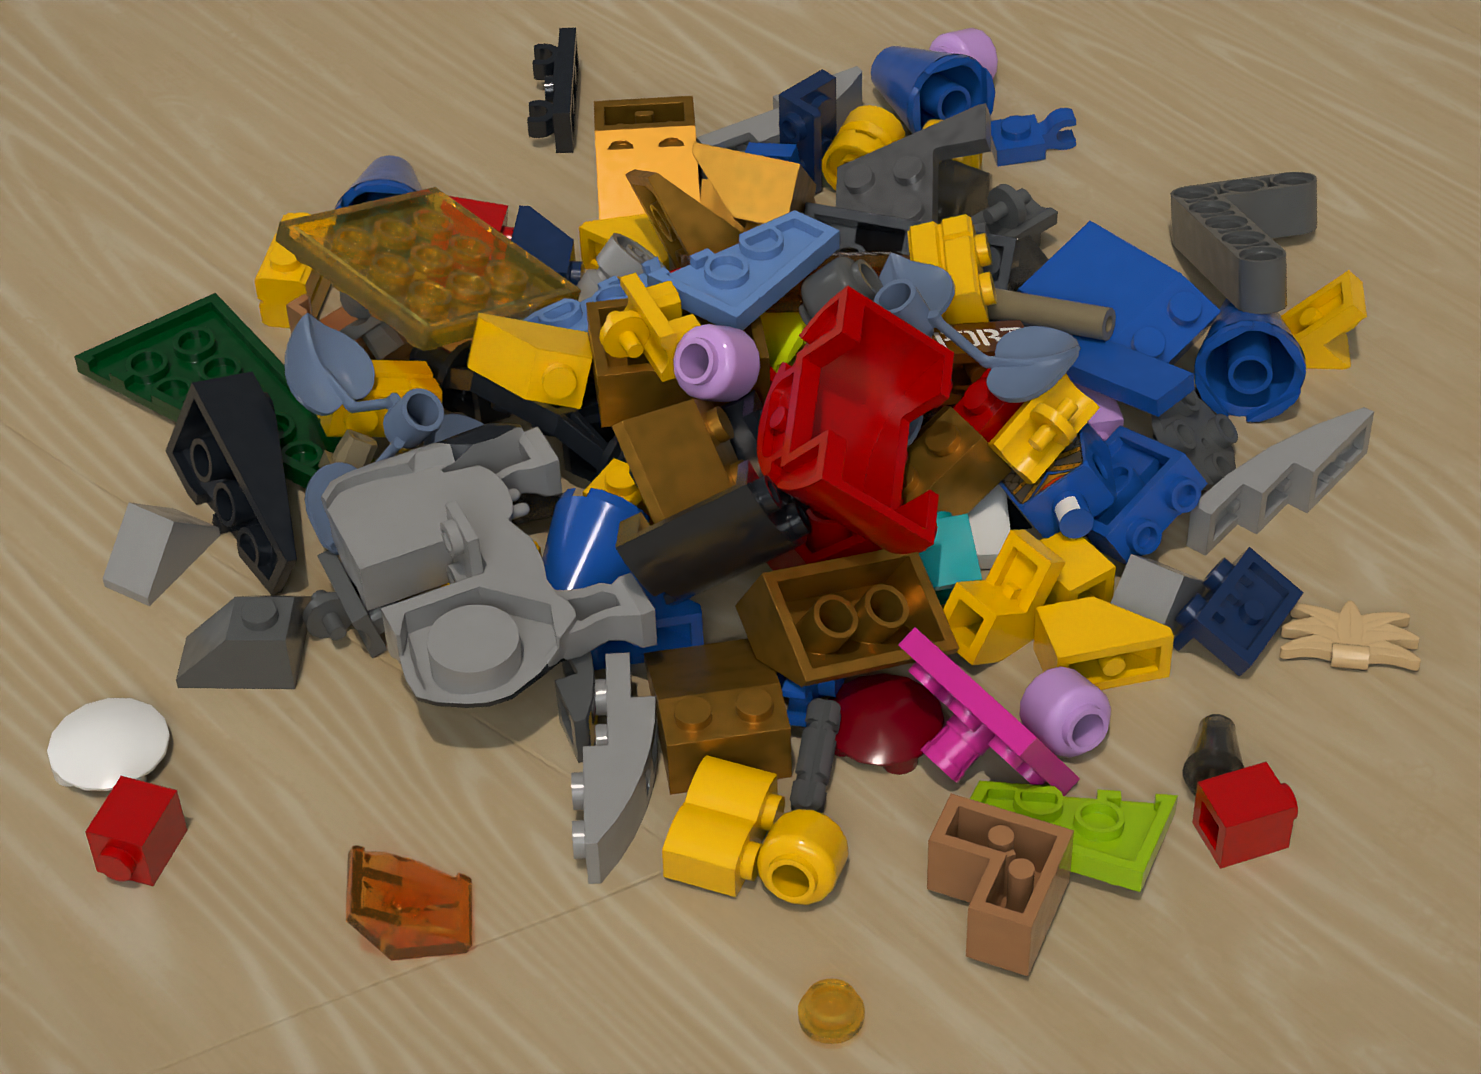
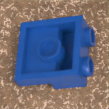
(1151, 490)

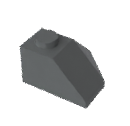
(247, 645)

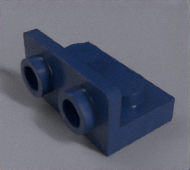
(809, 120)
(1239, 611)

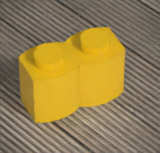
(721, 826)

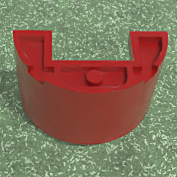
(843, 419)

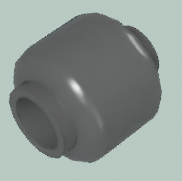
(834, 277)

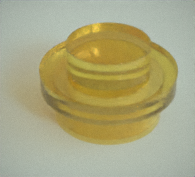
(831, 1012)

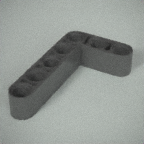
(1231, 230)

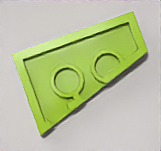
(1111, 836)

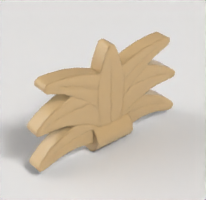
(1349, 637)

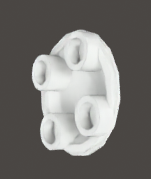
(107, 742)

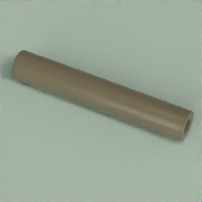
(1060, 314)

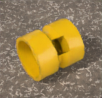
(861, 133)

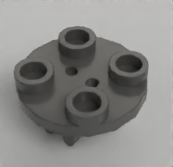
(1200, 435)

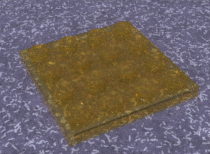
(423, 265)

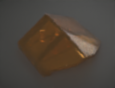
(407, 905)

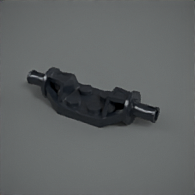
(584, 442)

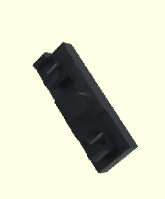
(561, 73)

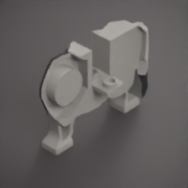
(449, 520)

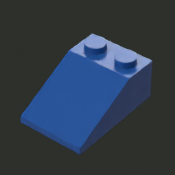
(1152, 302)

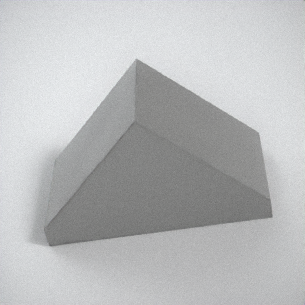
(154, 550)
(1155, 590)

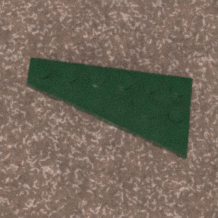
(199, 344)

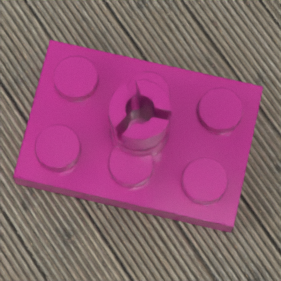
(978, 723)

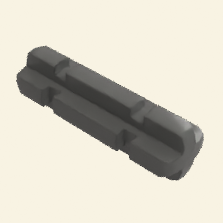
(816, 755)

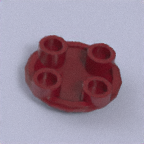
(886, 721)

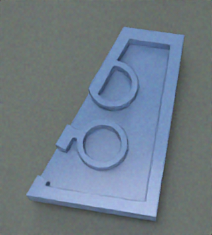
(755, 273)

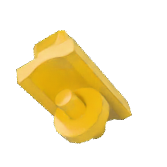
(647, 325)
(1043, 429)

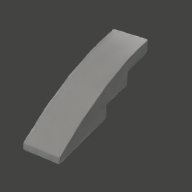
(1290, 472)

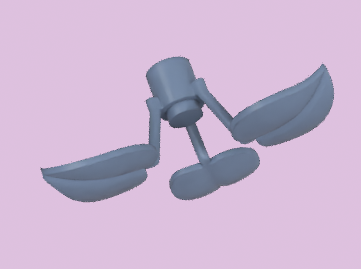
(1024, 360)
(333, 370)

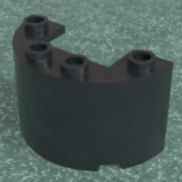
(720, 533)

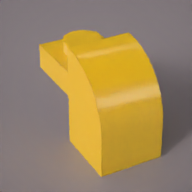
(998, 613)

